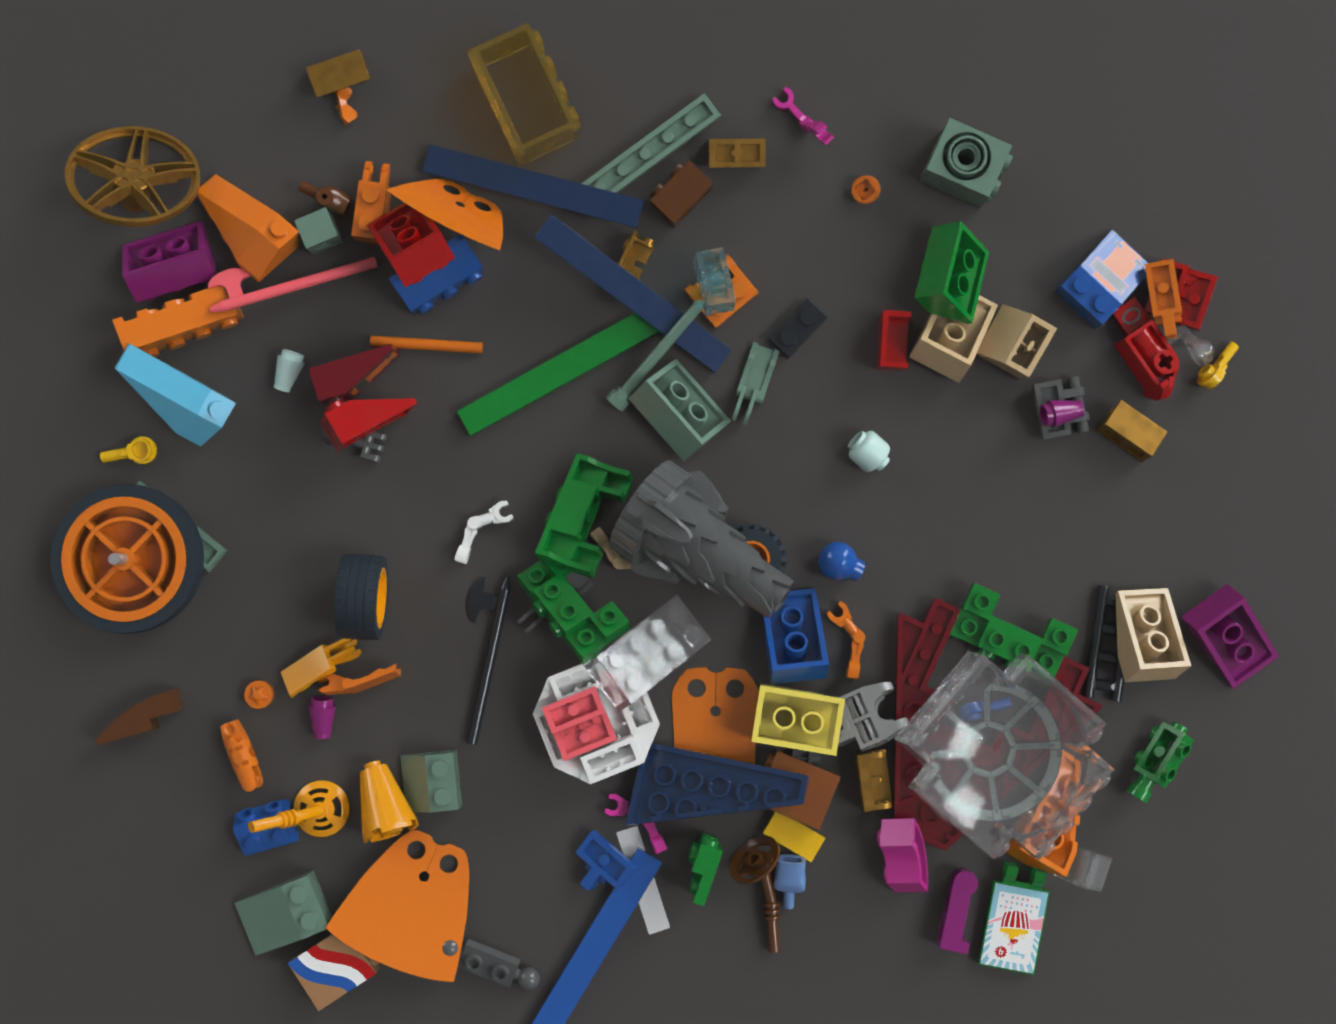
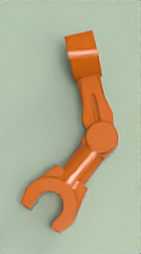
(856, 635)

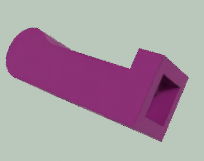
(961, 887)

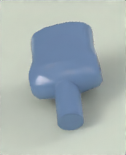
(790, 877)

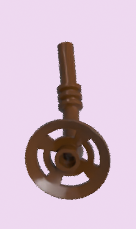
(760, 865)

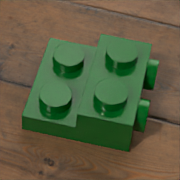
(704, 862)

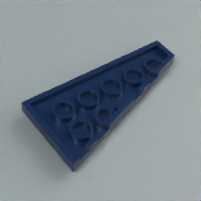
(695, 784)

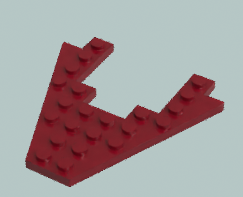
(917, 654)

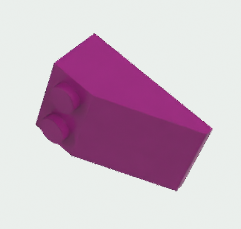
(1230, 635)

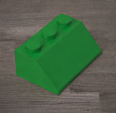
(952, 272)

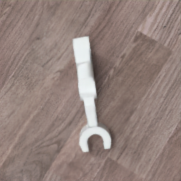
(476, 522)

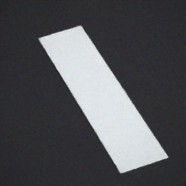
(650, 902)

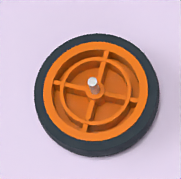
(127, 559)

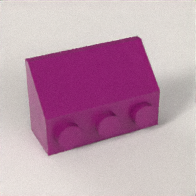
(168, 261)

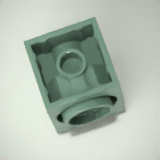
(984, 159)

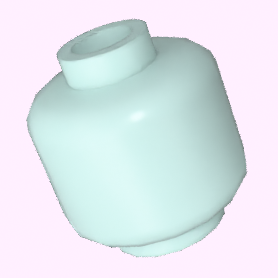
(869, 451)

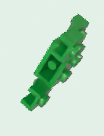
(575, 512)
(568, 613)
(1005, 640)

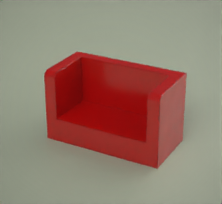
(893, 340)

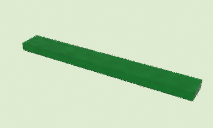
(555, 373)

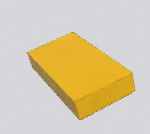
(794, 835)

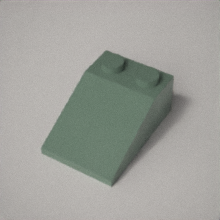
(284, 913)

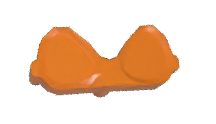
(346, 112)

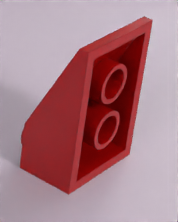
(411, 243)
(359, 418)

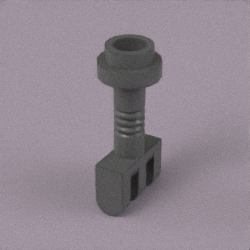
(365, 444)

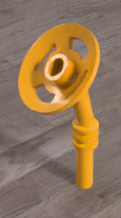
(313, 811)

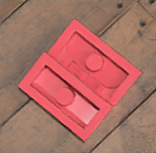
(579, 723)

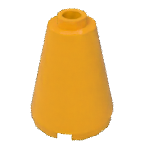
(383, 804)

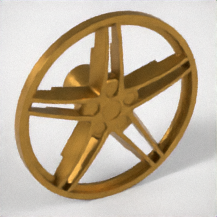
(134, 179)

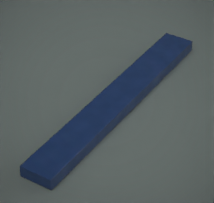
(533, 186)
(630, 291)

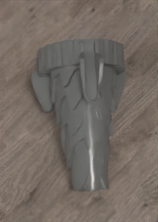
(679, 531)

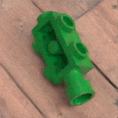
(1161, 759)

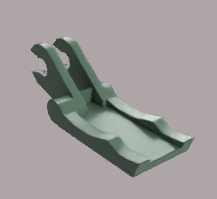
(755, 377)

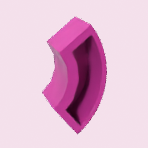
(904, 855)

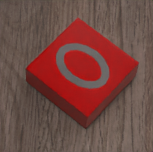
(1130, 316)

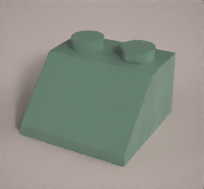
(432, 781)

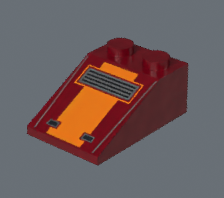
(351, 375)

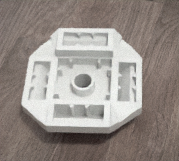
(633, 727)

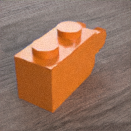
(371, 202)

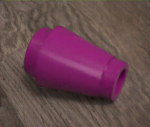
(1059, 412)
(322, 716)

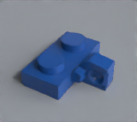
(603, 862)

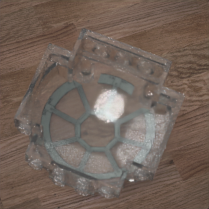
(1006, 754)

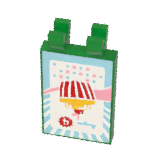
(1014, 921)

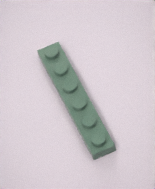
(655, 146)

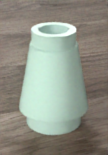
(287, 369)

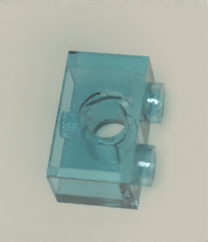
(714, 281)

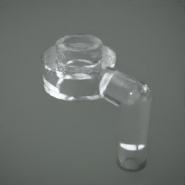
(1199, 349)

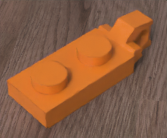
(1164, 295)

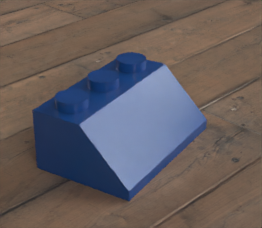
(442, 282)

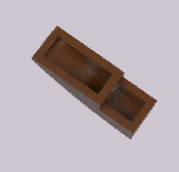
(142, 716)

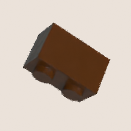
(680, 193)

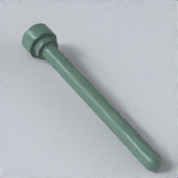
(619, 396)

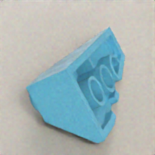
(177, 398)

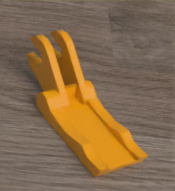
(318, 664)

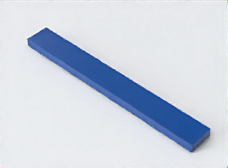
(597, 941)

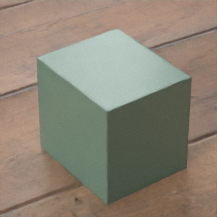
(318, 231)

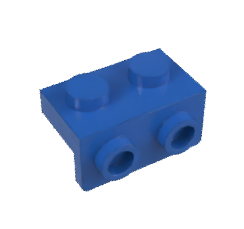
(266, 839)

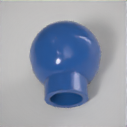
(840, 562)

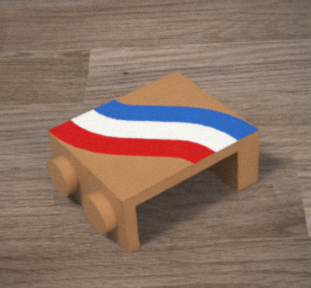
(331, 970)

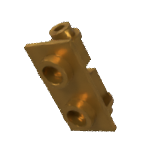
(636, 251)

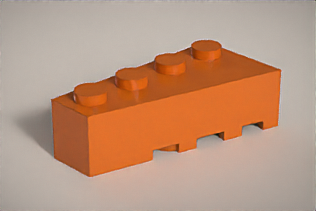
(176, 322)

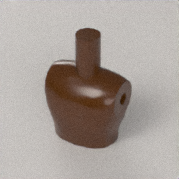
(335, 201)

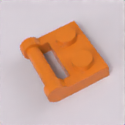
(743, 291)

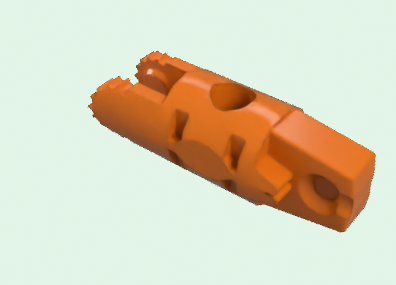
(241, 755)

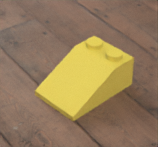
(798, 719)

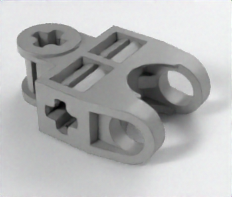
(867, 702)

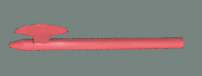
(232, 278)

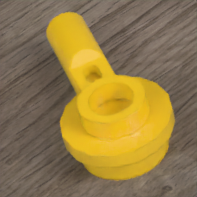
(1213, 374)
(140, 450)

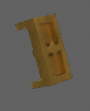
(338, 73)
(736, 153)
(1131, 431)
(873, 780)

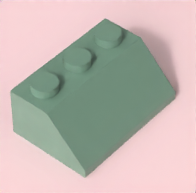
(679, 409)

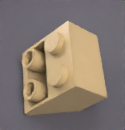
(1016, 341)

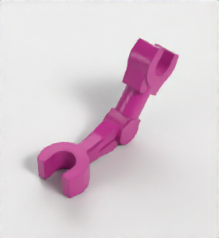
(805, 122)
(655, 838)

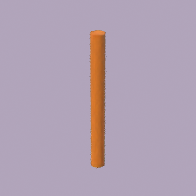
(427, 344)

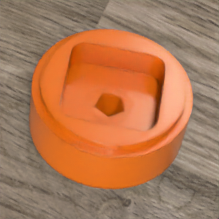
(865, 189)
(259, 694)

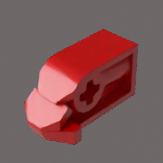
(1143, 352)

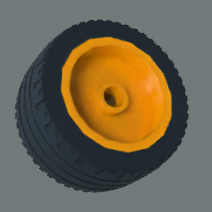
(361, 597)

